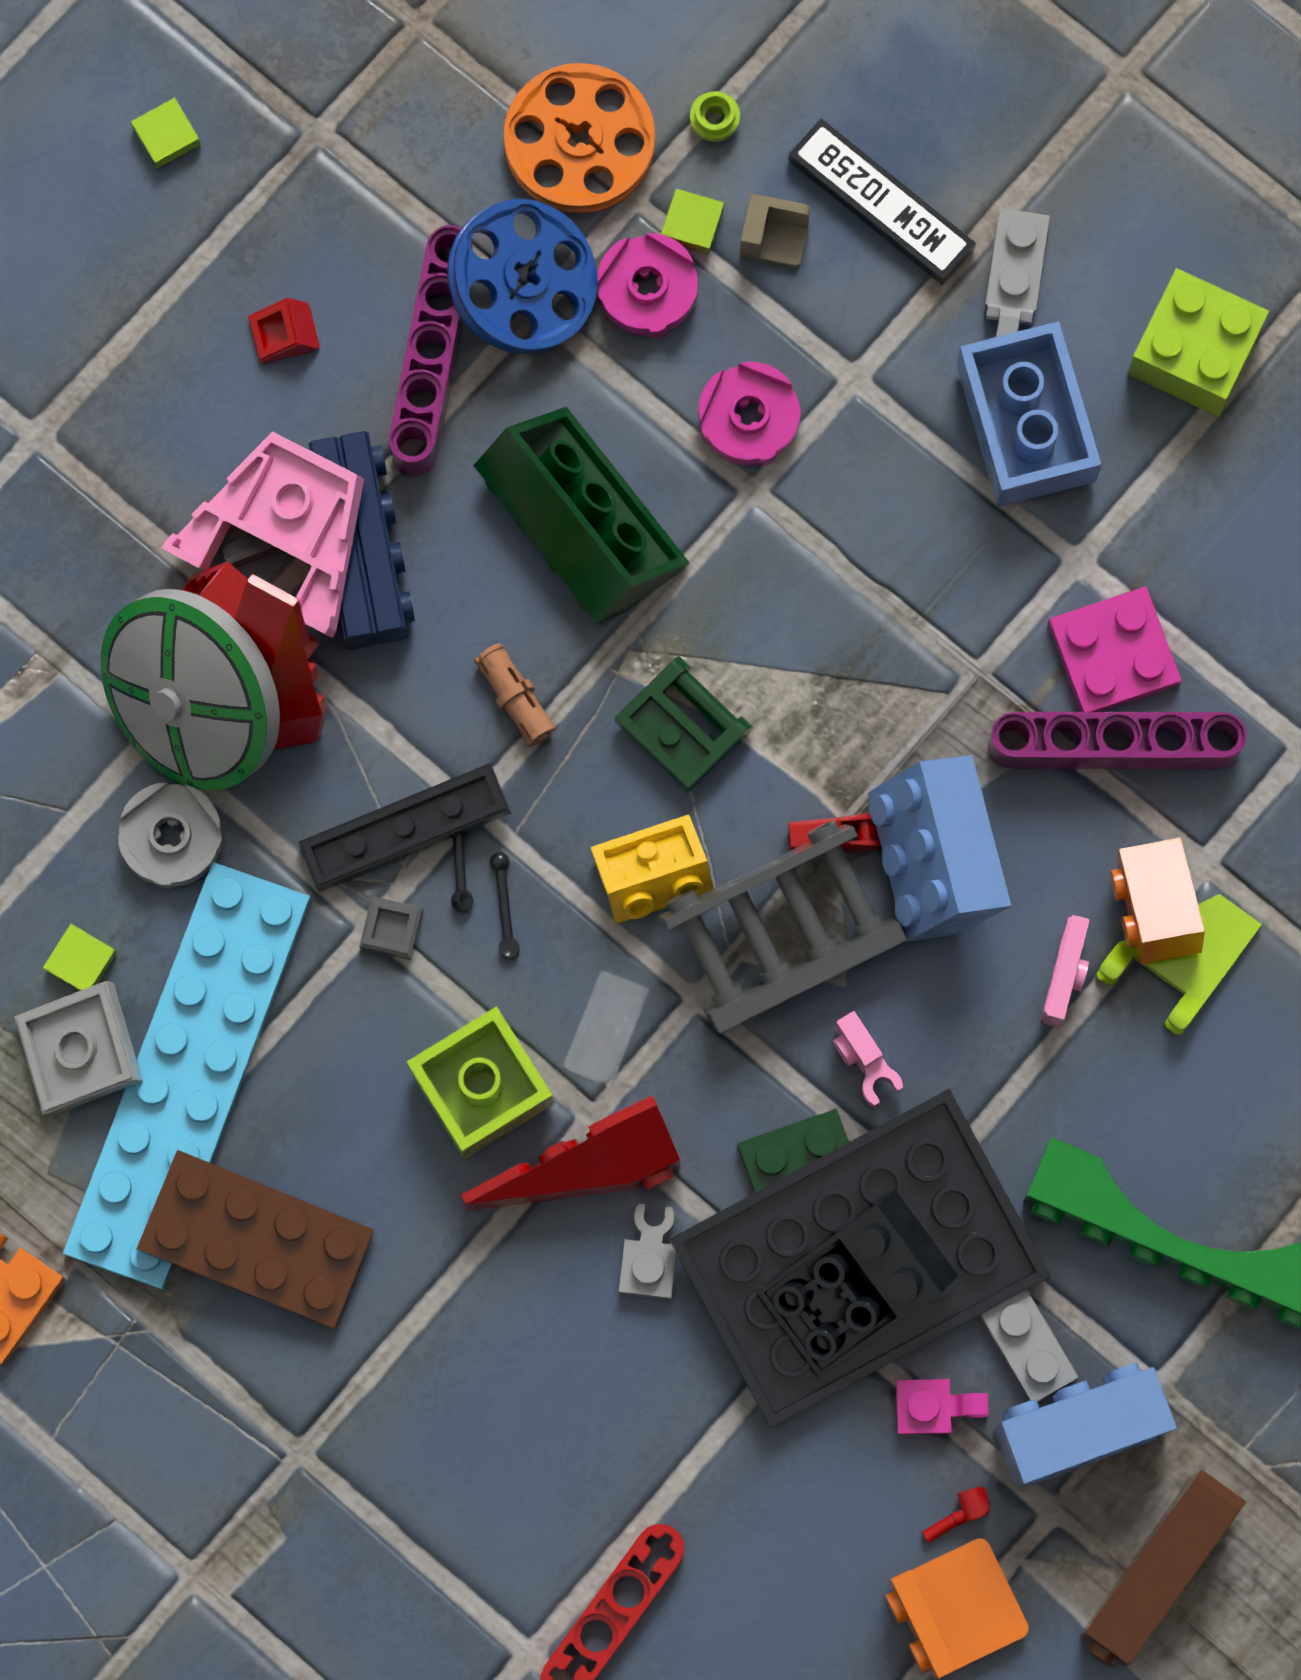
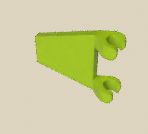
(1195, 975)

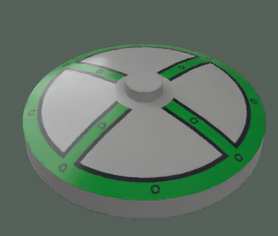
(190, 689)

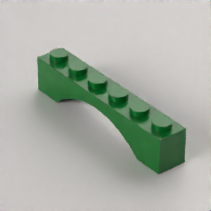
(1080, 1190)

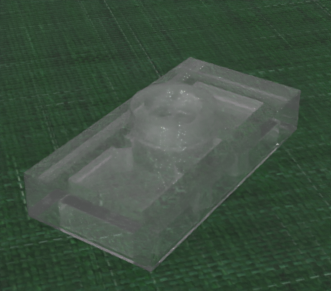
(606, 1029)

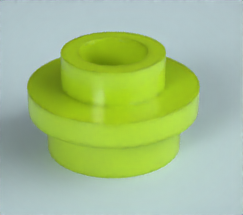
(714, 102)

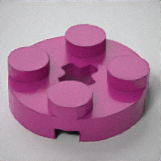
(649, 313)
(776, 403)

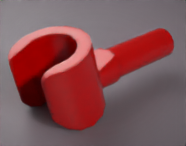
(973, 1505)

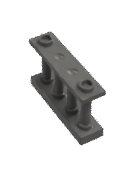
(824, 956)

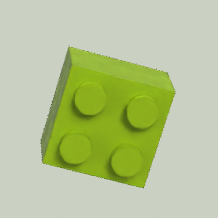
(1197, 342)
(480, 1082)

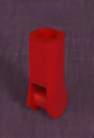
(866, 832)

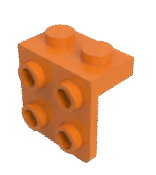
(957, 1608)

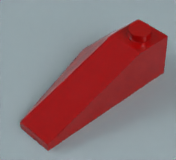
(280, 633)
(618, 1156)

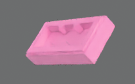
(1068, 971)

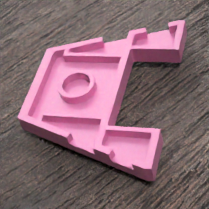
(293, 504)

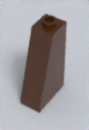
(1161, 1569)

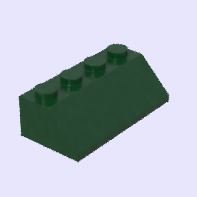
(580, 513)

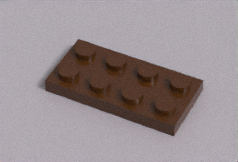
(255, 1239)

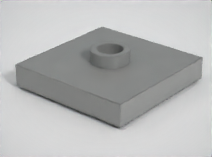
(78, 1048)

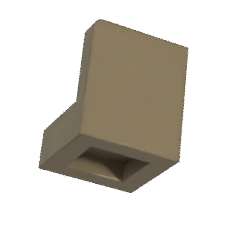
(775, 231)

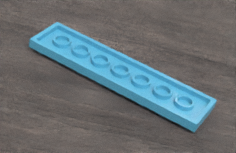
(189, 1062)

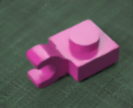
(927, 1406)

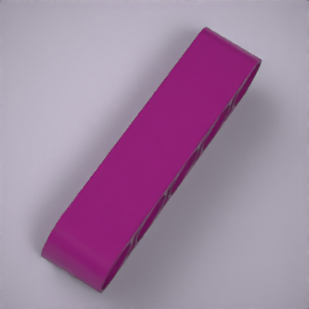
(424, 373)
(1137, 726)

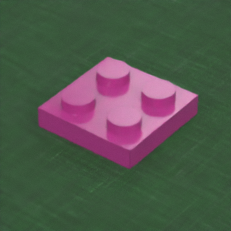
(1114, 651)

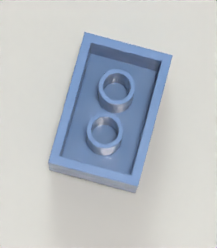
(1028, 414)
(938, 848)
(1083, 1425)

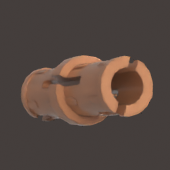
(515, 694)

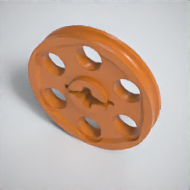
(581, 160)

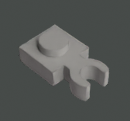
(648, 1263)

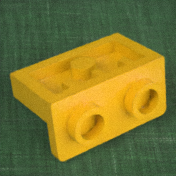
(652, 868)

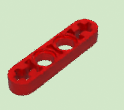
(606, 1609)

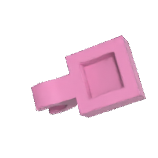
(858, 1047)

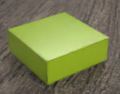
(165, 133)
(693, 220)
(79, 959)

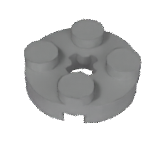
(167, 864)

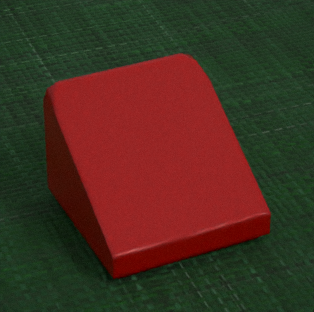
(283, 330)

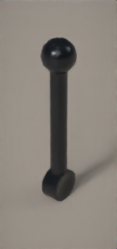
(461, 899)
(508, 946)

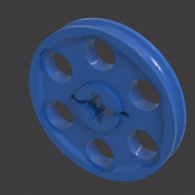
(544, 275)

